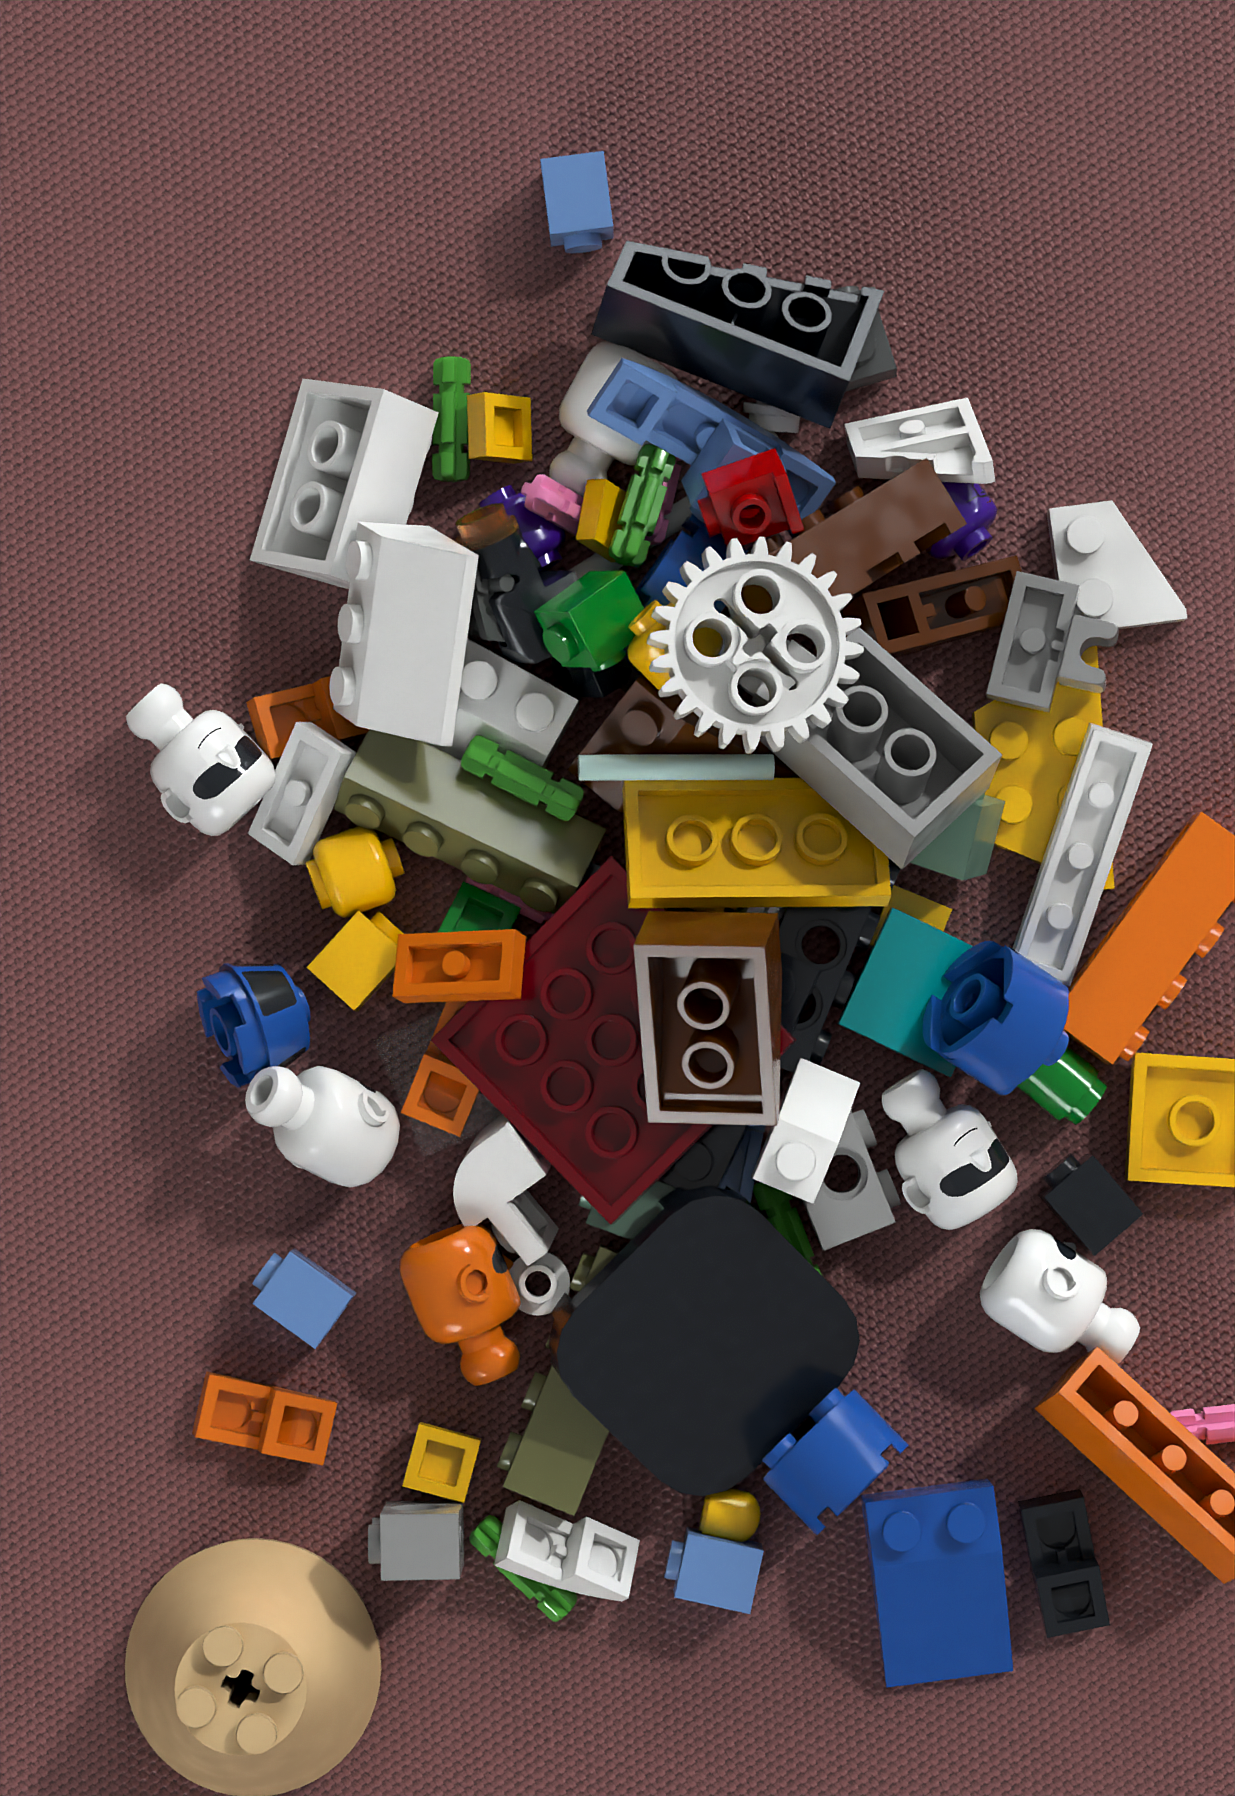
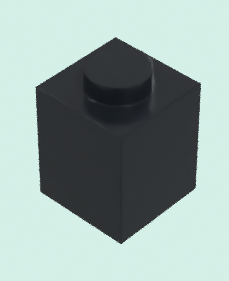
(1088, 1201)

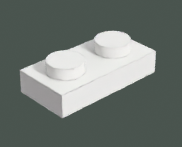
(303, 793)

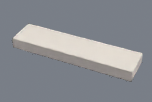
(1081, 850)

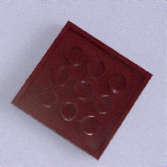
(571, 1051)

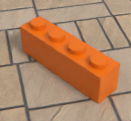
(1153, 941)
(1148, 1456)

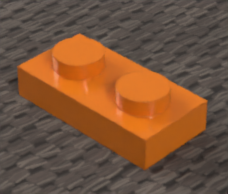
(459, 966)

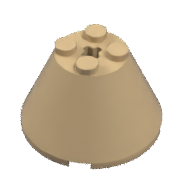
(287, 1623)

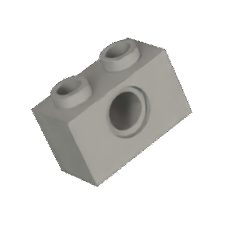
(865, 1205)
(418, 1540)

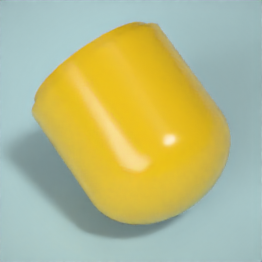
(730, 1515)

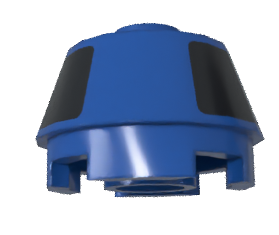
(254, 1018)

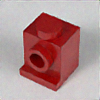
(755, 482)

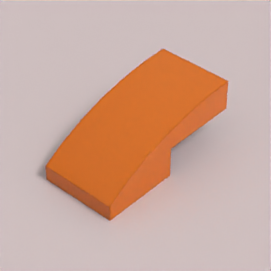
(277, 712)
(440, 1090)
(264, 1418)

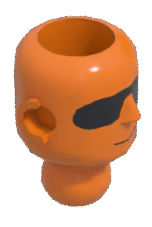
(462, 1296)

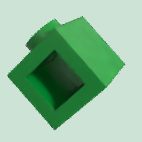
(590, 620)

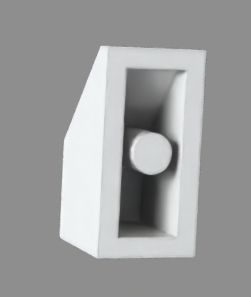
(807, 1131)

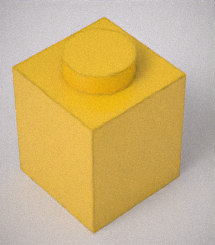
(358, 958)

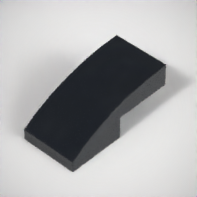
(1063, 1563)

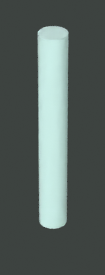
(675, 767)

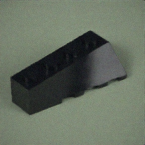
(739, 327)

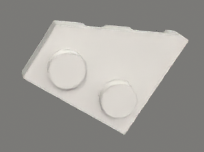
(940, 432)
(1111, 566)

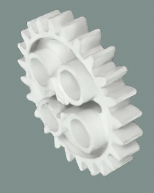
(799, 606)

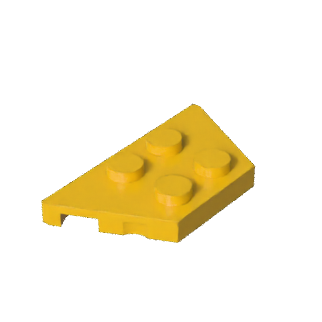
(1037, 762)

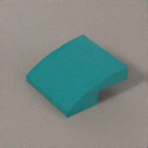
(897, 985)

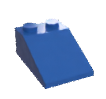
(938, 1582)

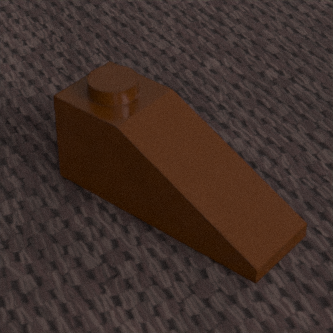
(937, 607)

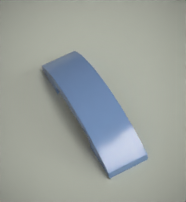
(682, 419)

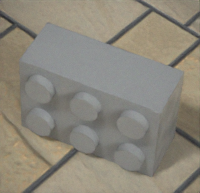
(892, 756)

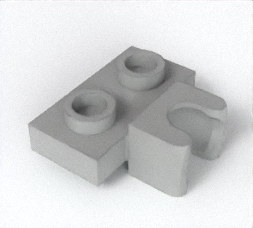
(1045, 644)

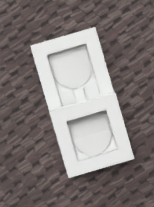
(565, 1555)

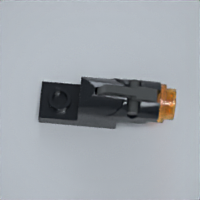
(512, 589)

